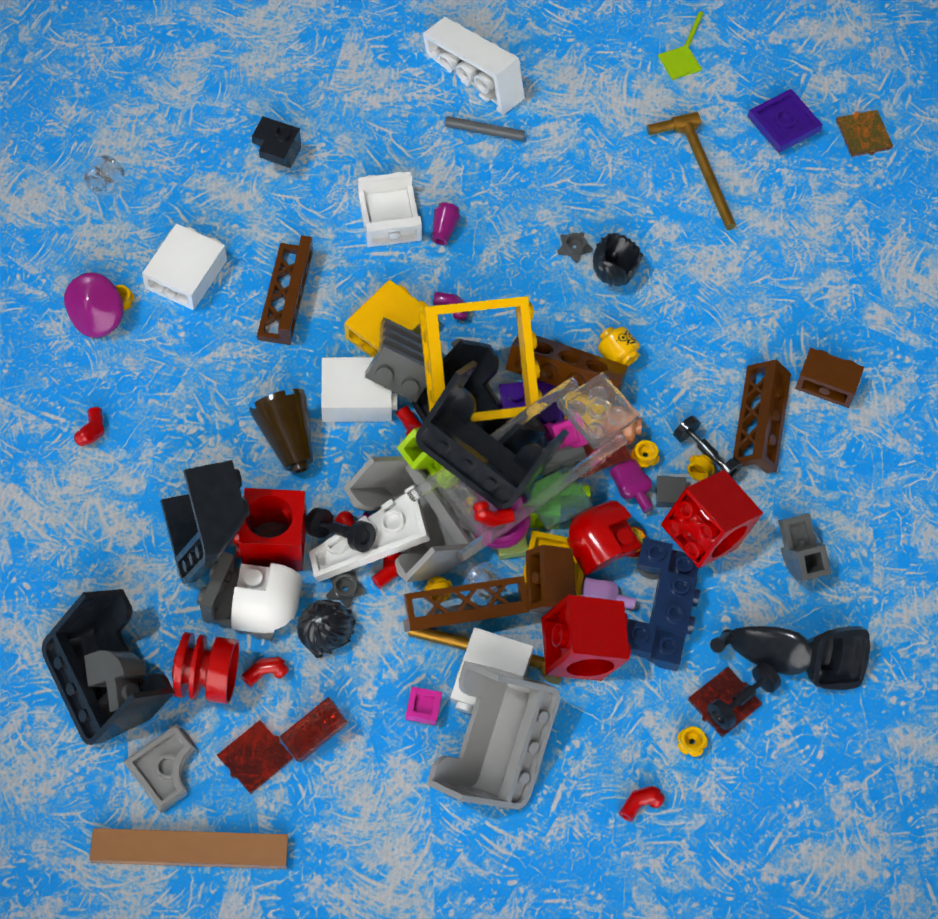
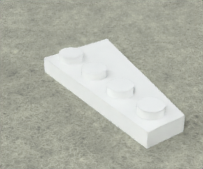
(397, 528)

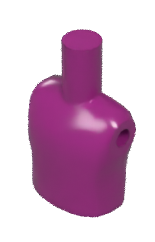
(632, 483)

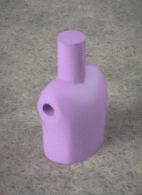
(605, 590)

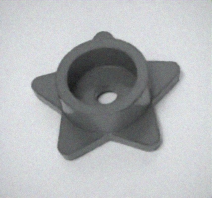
(574, 239)
(348, 581)

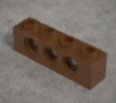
(561, 362)

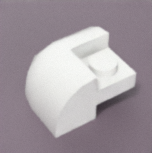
(265, 598)

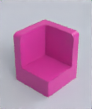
(573, 439)

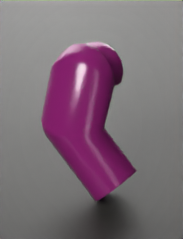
(446, 298)

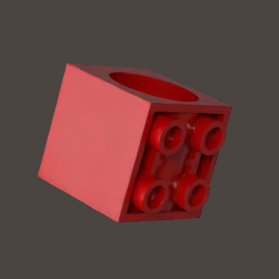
(273, 506)
(711, 518)
(585, 638)

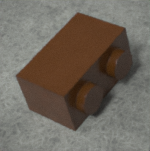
(829, 377)
(548, 576)

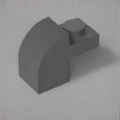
(800, 552)
(117, 672)

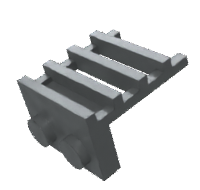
(398, 361)
(217, 597)

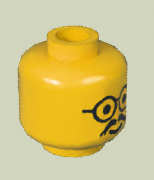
(619, 345)

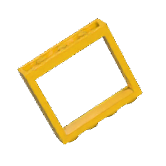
(433, 354)

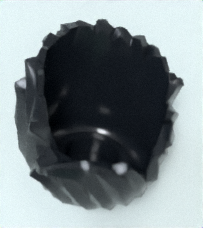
(616, 259)
(325, 627)

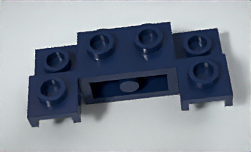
(675, 595)

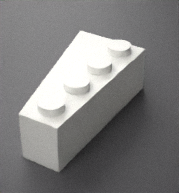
(476, 63)

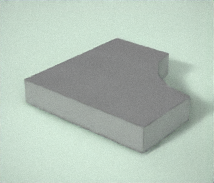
(160, 767)

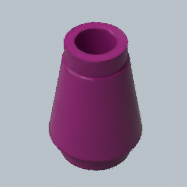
(444, 222)

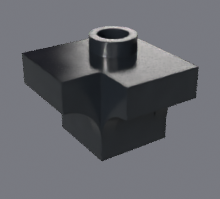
(277, 141)

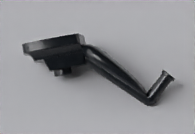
(831, 659)

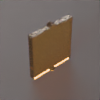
(864, 133)

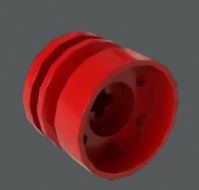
(198, 667)

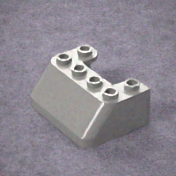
(387, 479)
(501, 740)

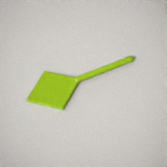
(681, 60)

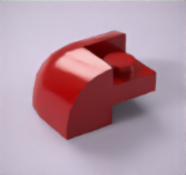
(601, 536)

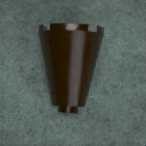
(286, 428)

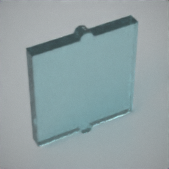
(562, 506)

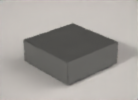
(669, 490)

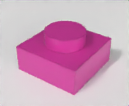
(423, 705)

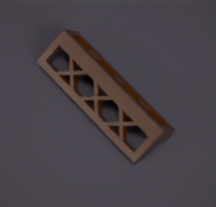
(291, 294)
(769, 412)
(462, 616)

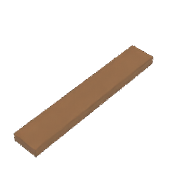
(189, 848)

